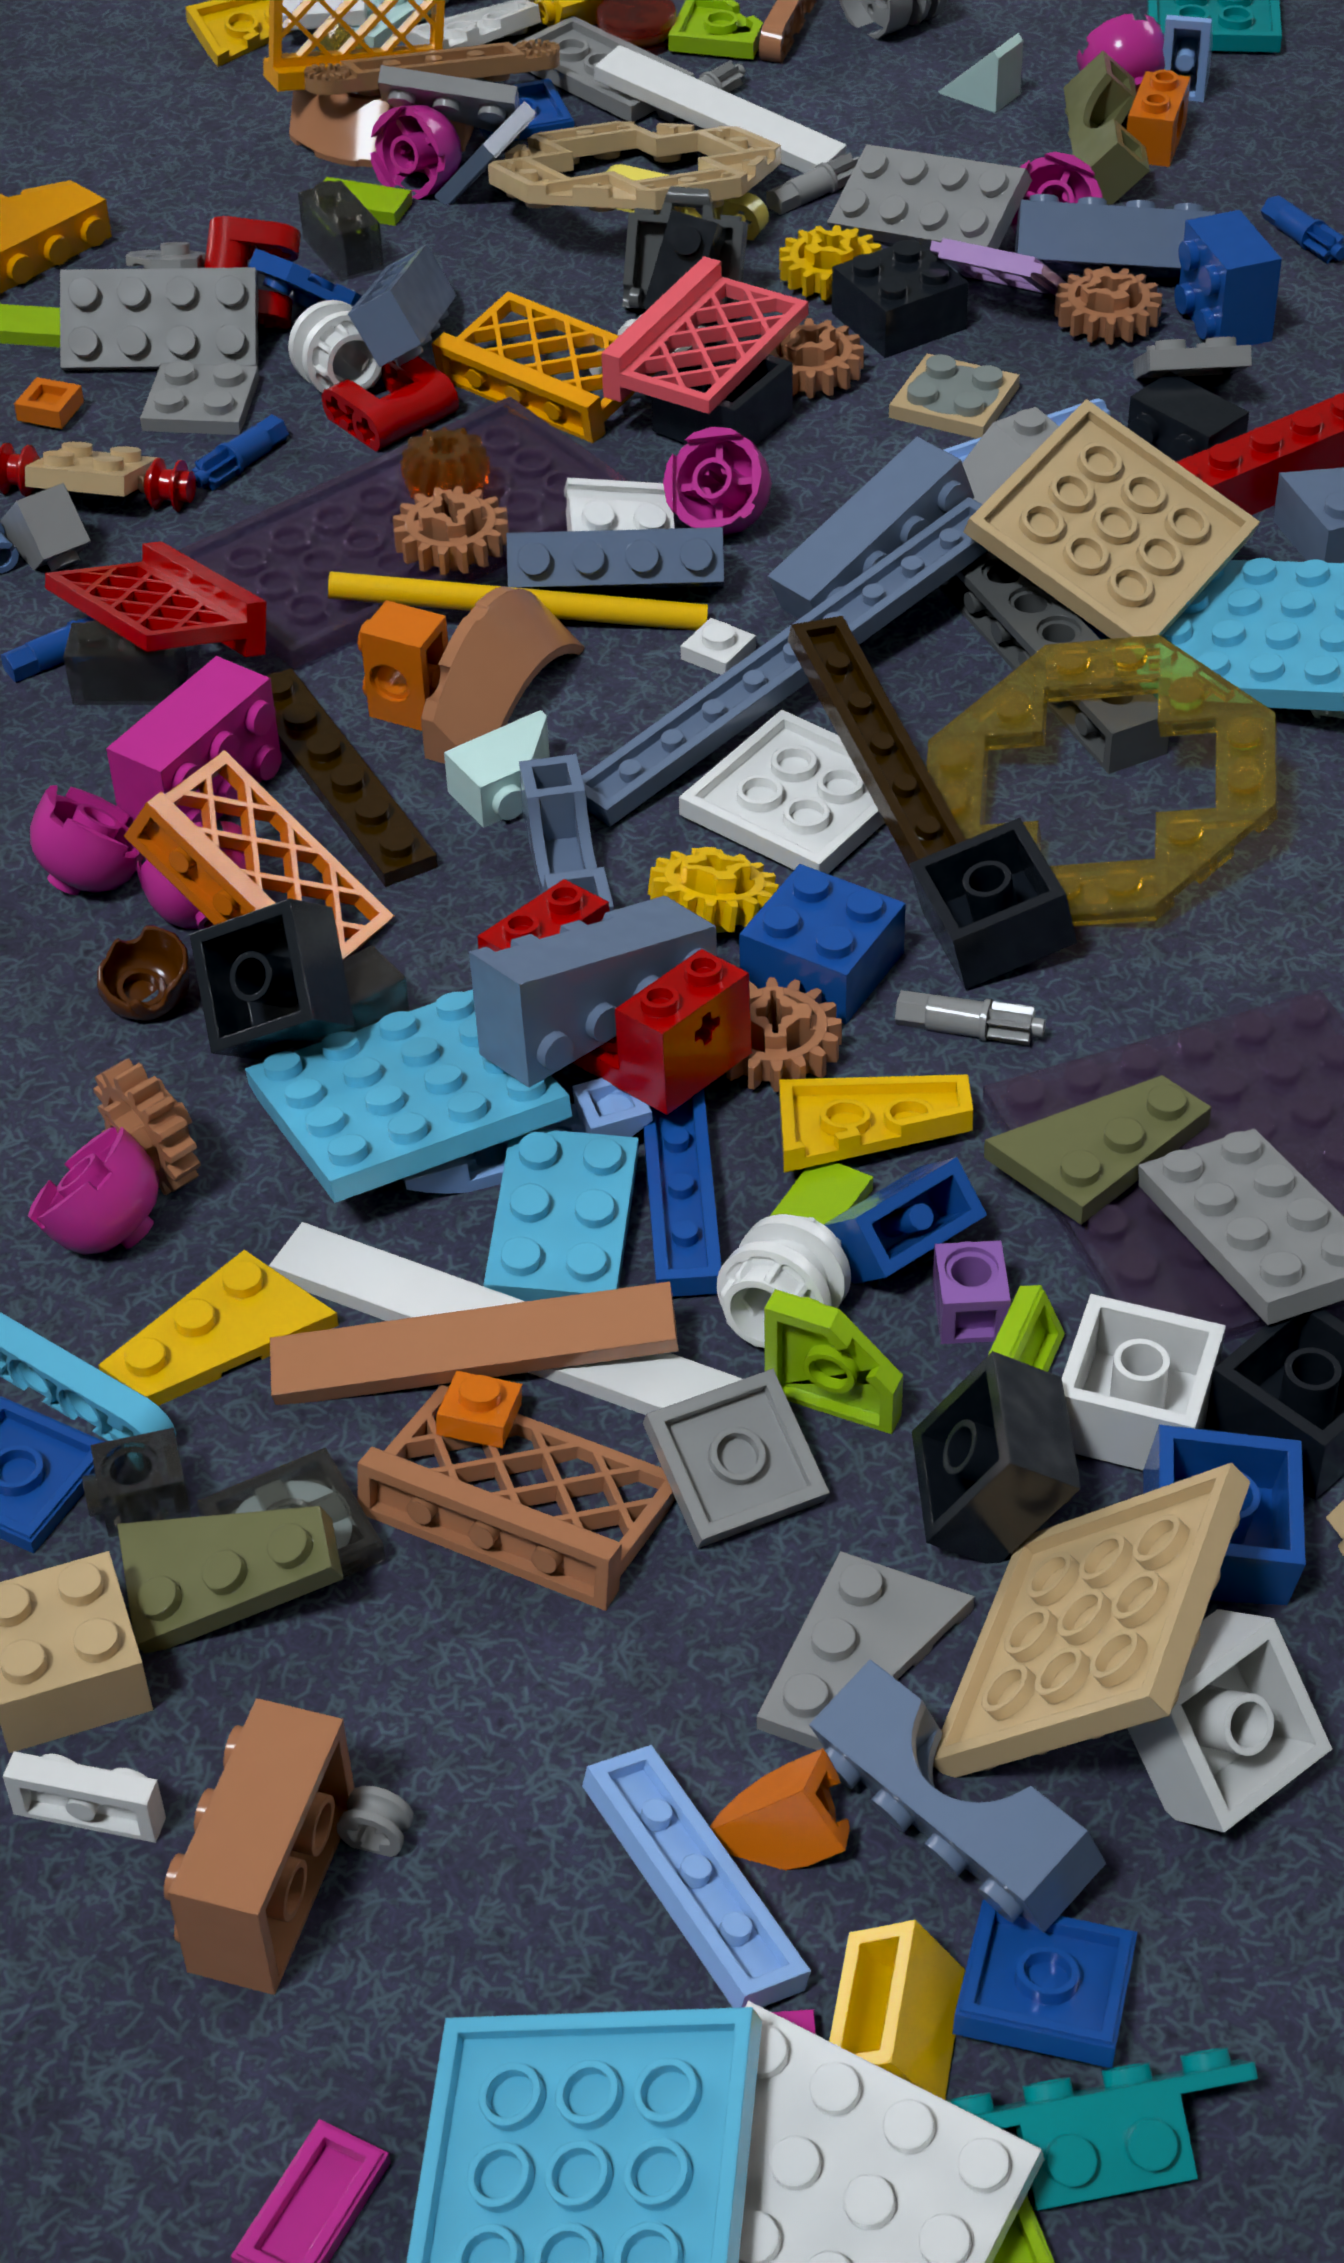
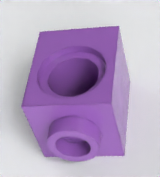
(970, 1291)

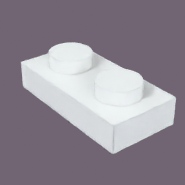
(85, 1796)

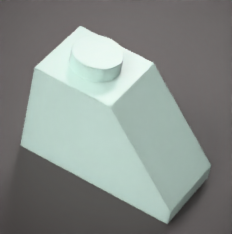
(486, 772)

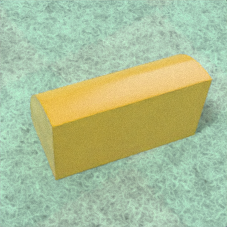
(899, 2003)

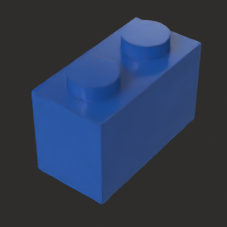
(906, 1219)

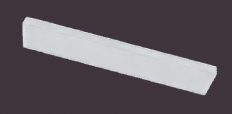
(712, 107)

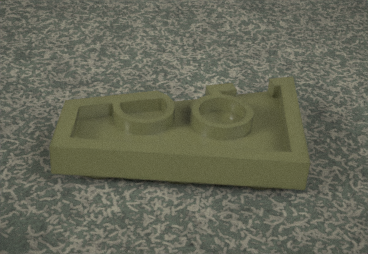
(1094, 1149)
(221, 1568)

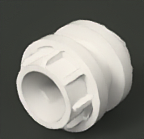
(330, 349)
(782, 1255)

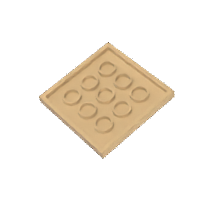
(1111, 526)
(1093, 1624)

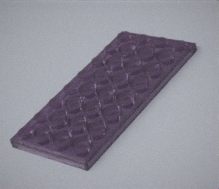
(350, 527)

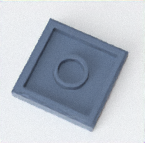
(486, 154)

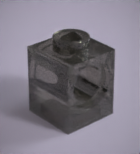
(137, 1480)

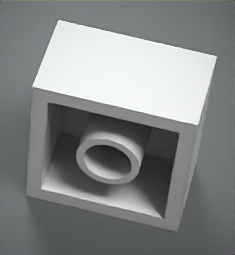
(1134, 1373)
(1236, 1727)

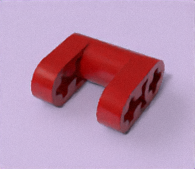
(232, 245)
(416, 400)

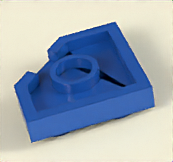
(298, 282)

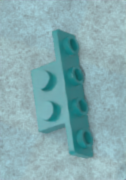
(1112, 2134)

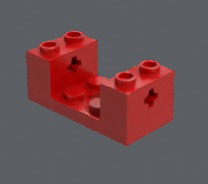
(669, 1034)

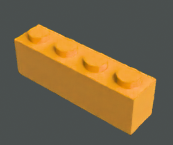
(48, 228)

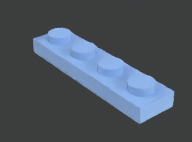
(696, 1879)

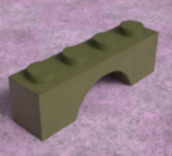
(1095, 110)

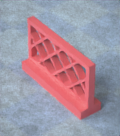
(673, 324)

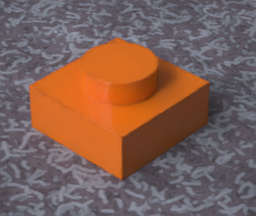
(49, 403)
(479, 1409)

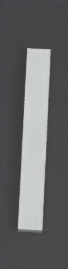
(403, 1289)

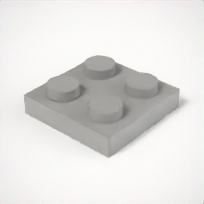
(1213, 357)
(200, 398)
(735, 1458)

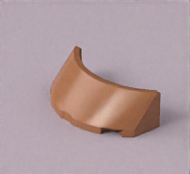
(342, 126)
(490, 666)

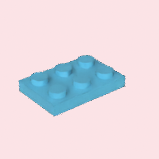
(562, 1214)

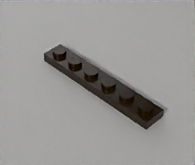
(874, 738)
(347, 784)

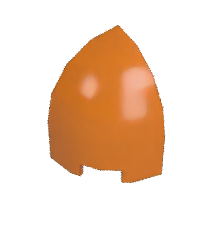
(786, 1816)

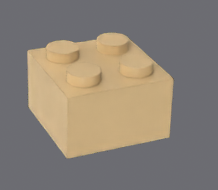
(67, 1653)

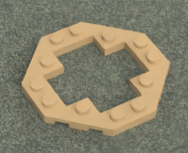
(732, 165)

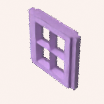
(997, 266)

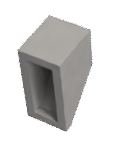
(46, 529)

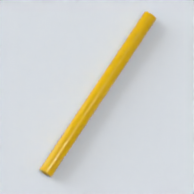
(562, 604)

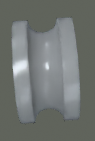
(375, 1821)

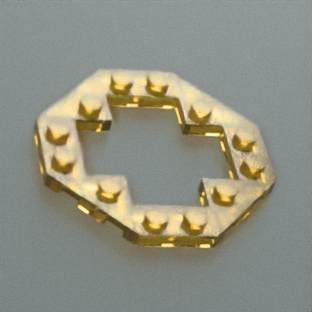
(1190, 701)

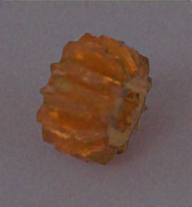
(445, 461)

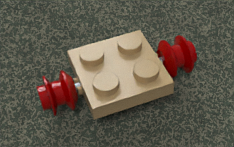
(97, 473)

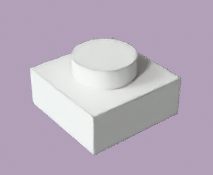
(718, 646)

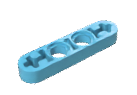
(75, 1385)

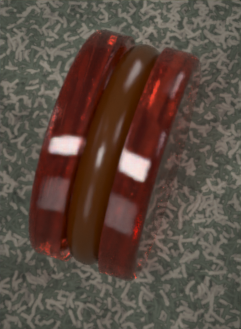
(638, 22)

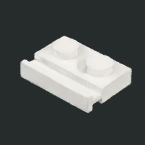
(616, 505)

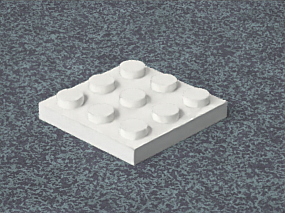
(787, 796)

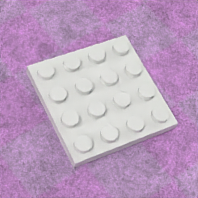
(869, 2163)

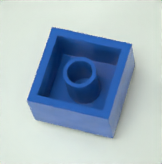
(1228, 278)
(825, 937)
(1269, 1542)

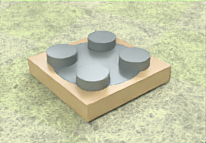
(954, 395)

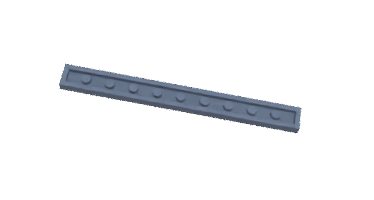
(774, 671)

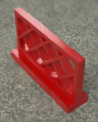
(166, 602)

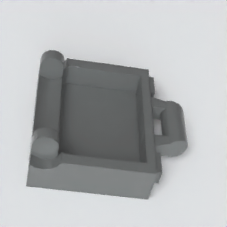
(647, 231)

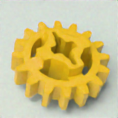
(810, 258)
(713, 885)

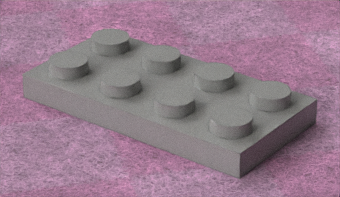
(580, 50)
(929, 198)
(157, 317)
(1253, 1222)

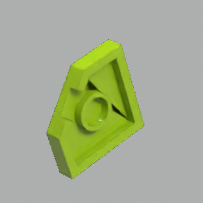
(715, 30)
(834, 1361)

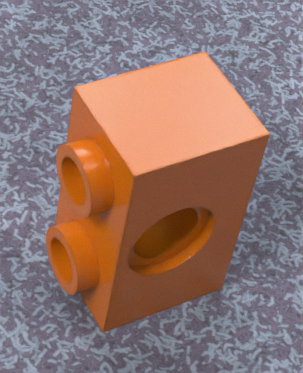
(1160, 114)
(401, 661)

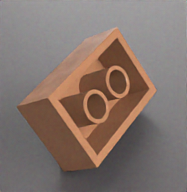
(260, 1846)

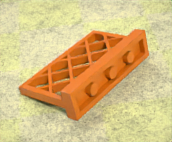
(215, 884)

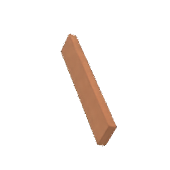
(473, 1341)

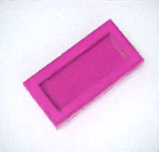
(314, 2200)

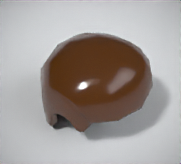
(140, 968)

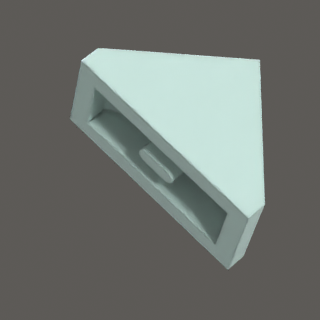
(992, 80)

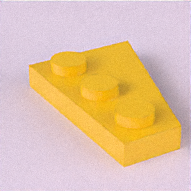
(230, 27)
(866, 1115)
(216, 1329)

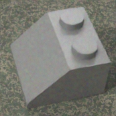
(1005, 449)

